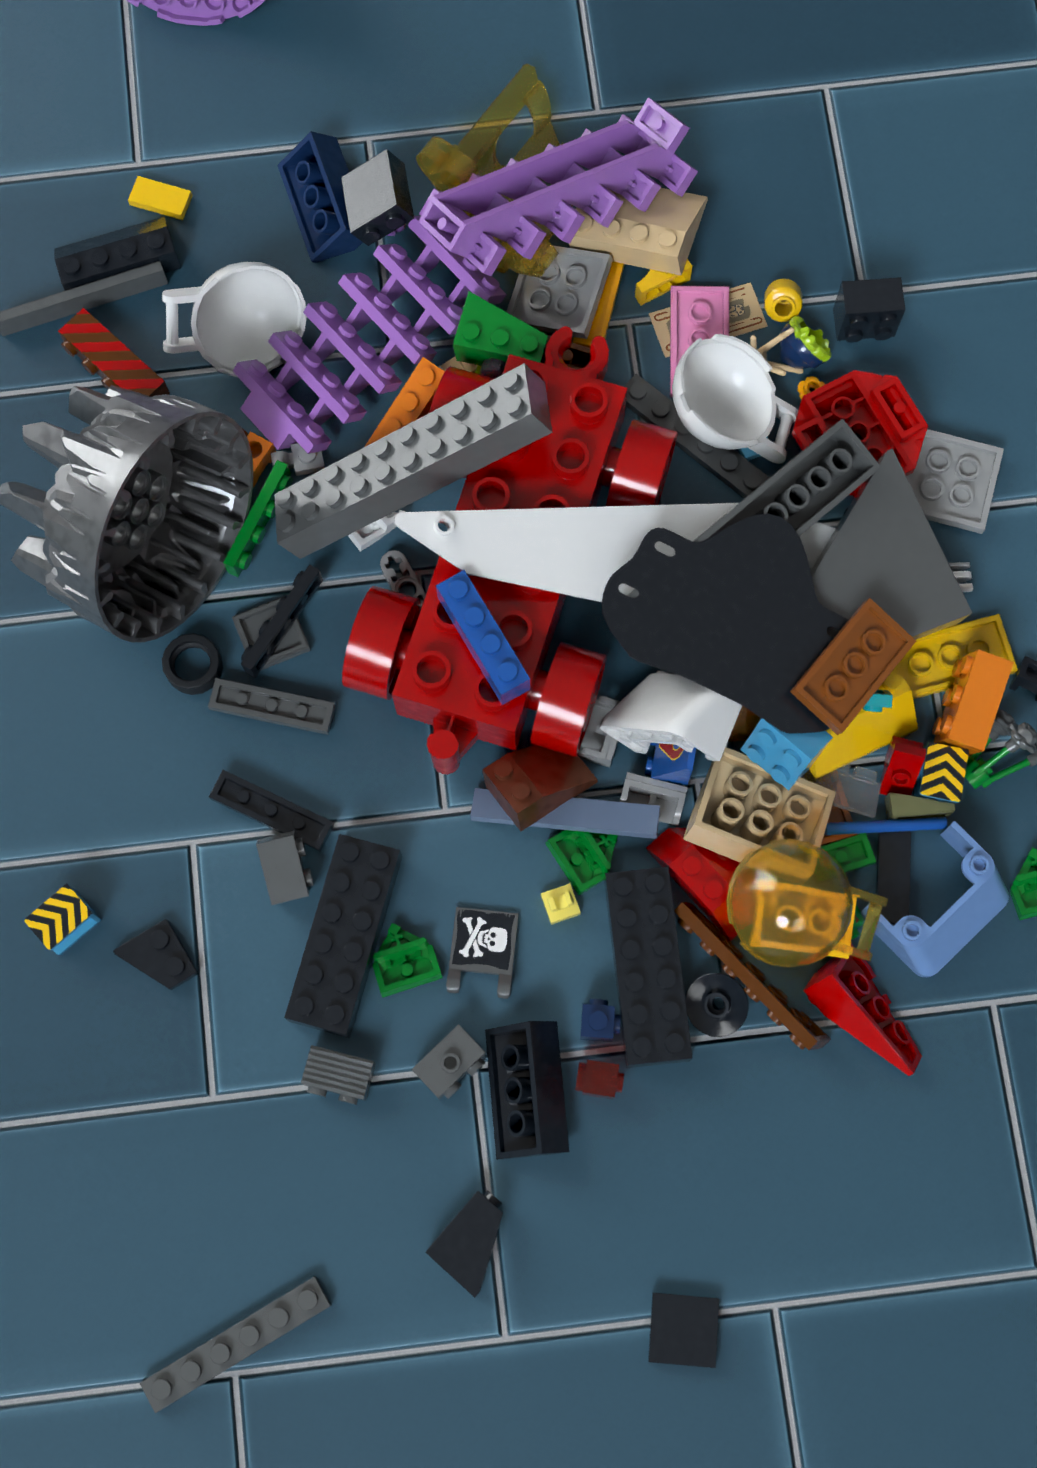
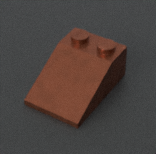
(535, 782)

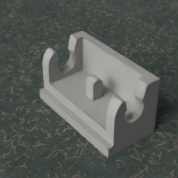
(598, 745)
(655, 792)

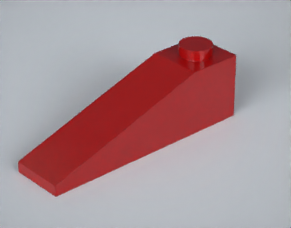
(851, 1000)

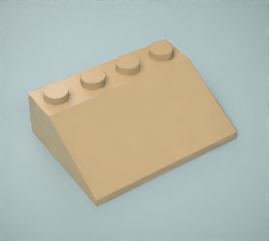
(647, 239)
(747, 808)

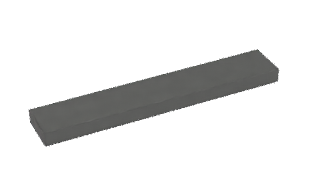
(84, 296)

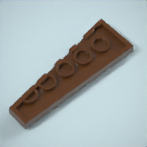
(802, 1028)

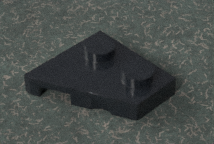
(159, 955)

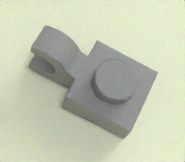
(300, 460)

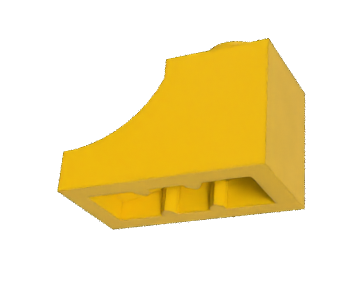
(658, 283)

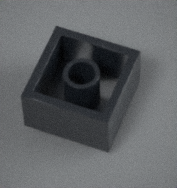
(868, 309)

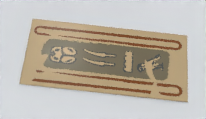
(744, 316)

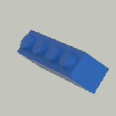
(483, 637)

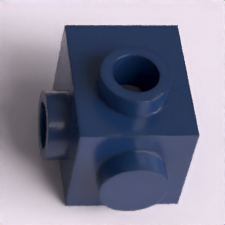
(599, 1021)

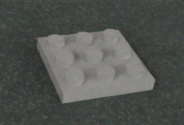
(564, 293)
(956, 480)

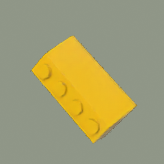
(870, 729)

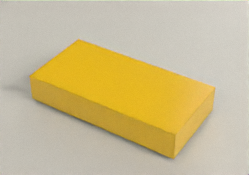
(160, 198)

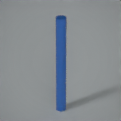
(890, 825)

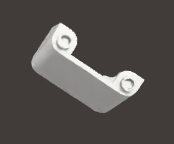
(673, 712)

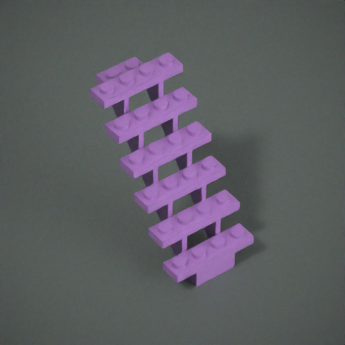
(648, 147)
(284, 419)

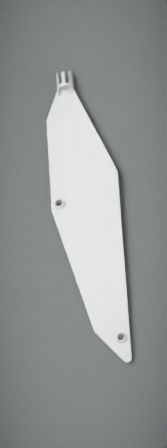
(574, 547)

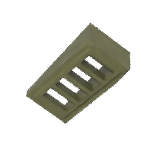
(906, 806)

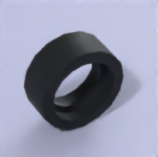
(181, 644)

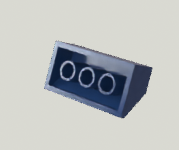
(317, 196)

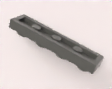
(272, 706)

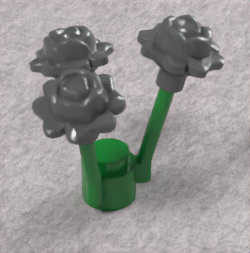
(1022, 737)

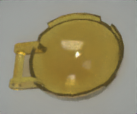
(796, 905)

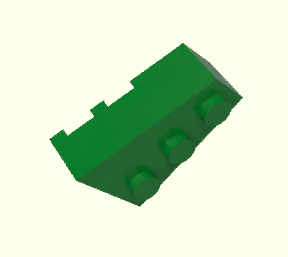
(493, 333)

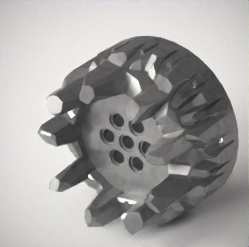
(135, 509)

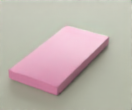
(694, 315)

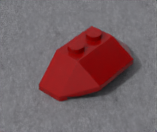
(699, 873)

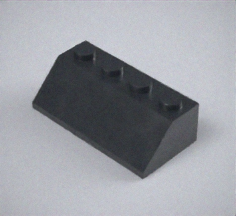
(116, 253)
(527, 1090)

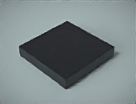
(683, 1330)

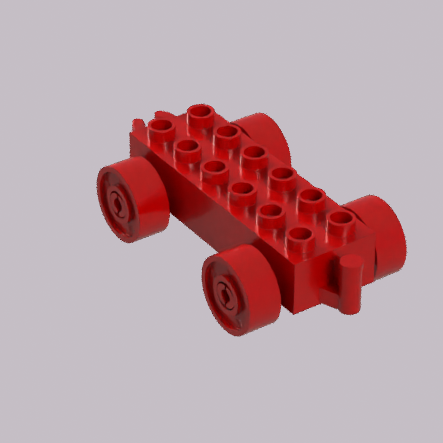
(418, 652)

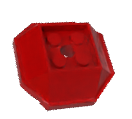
(871, 407)

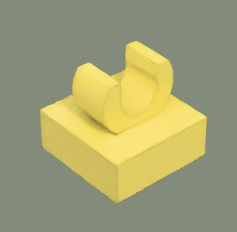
(560, 904)

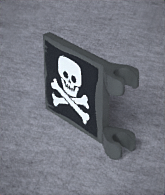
(483, 944)

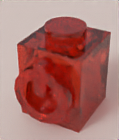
(599, 1079)

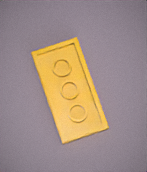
(932, 658)

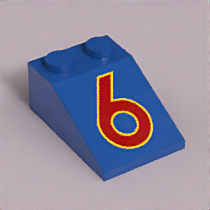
(670, 764)

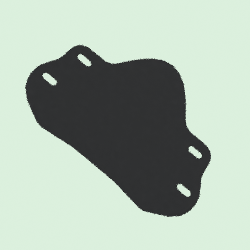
(727, 615)

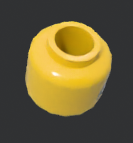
(783, 300)

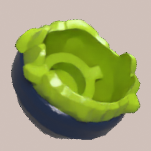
(804, 346)

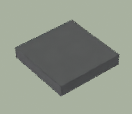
(250, 622)

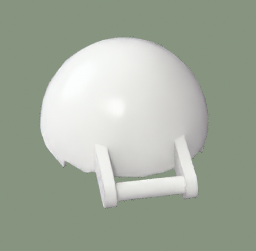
(236, 315)
(730, 398)

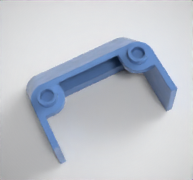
(931, 948)

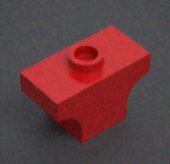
(902, 766)

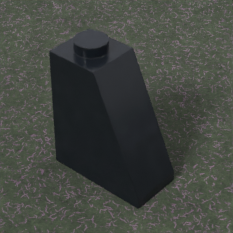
(469, 1241)

